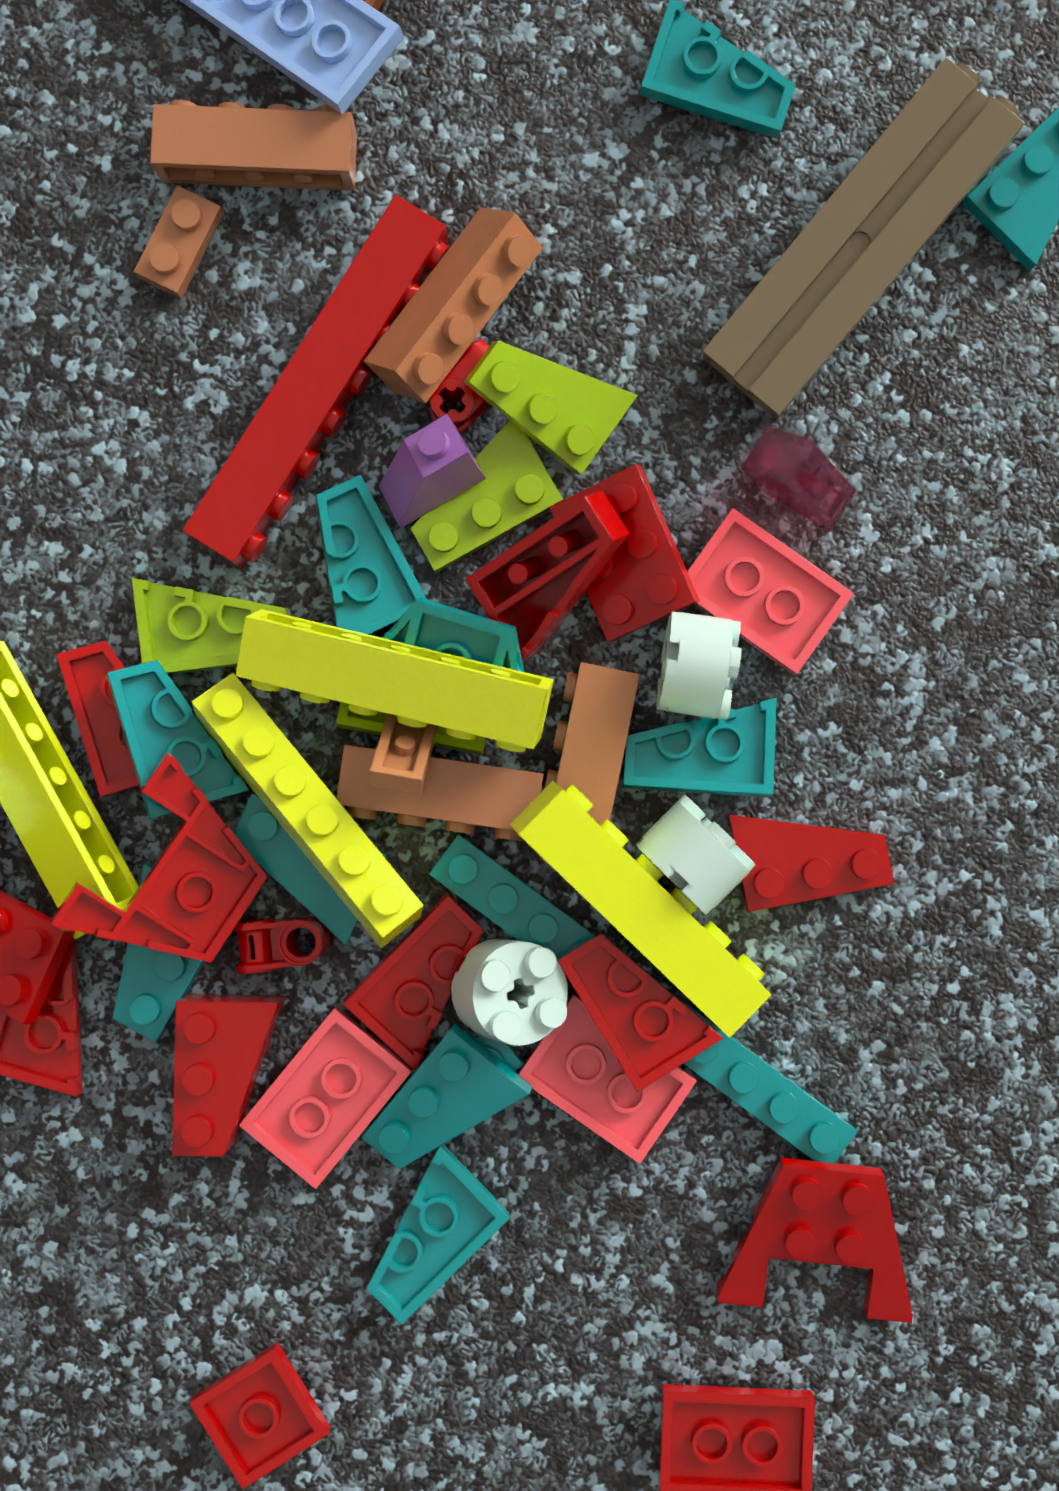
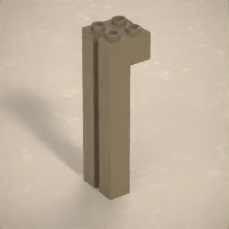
(863, 237)

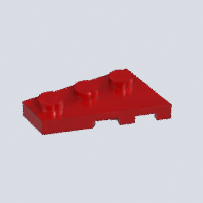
(97, 716)
(806, 861)
(413, 982)
(634, 1013)
(50, 1048)

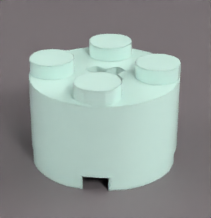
(698, 665)
(695, 854)
(536, 996)

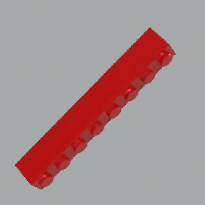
(317, 385)

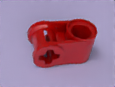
(454, 390)
(270, 943)

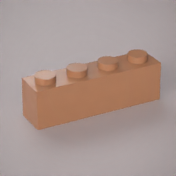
(253, 146)
(453, 304)
(594, 734)
(451, 792)

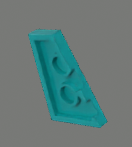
(161, 722)
(707, 755)
(289, 866)
(443, 1098)
(436, 1235)

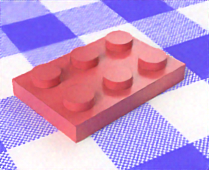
(769, 589)
(586, 1081)
(326, 1097)

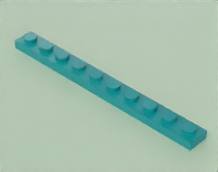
(724, 1065)

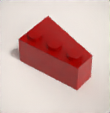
(549, 570)
(216, 1066)

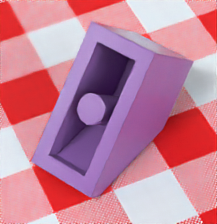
(429, 471)

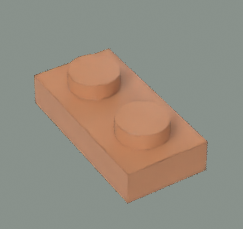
(179, 242)
(402, 757)

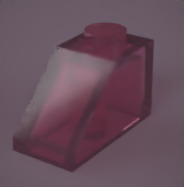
(799, 477)

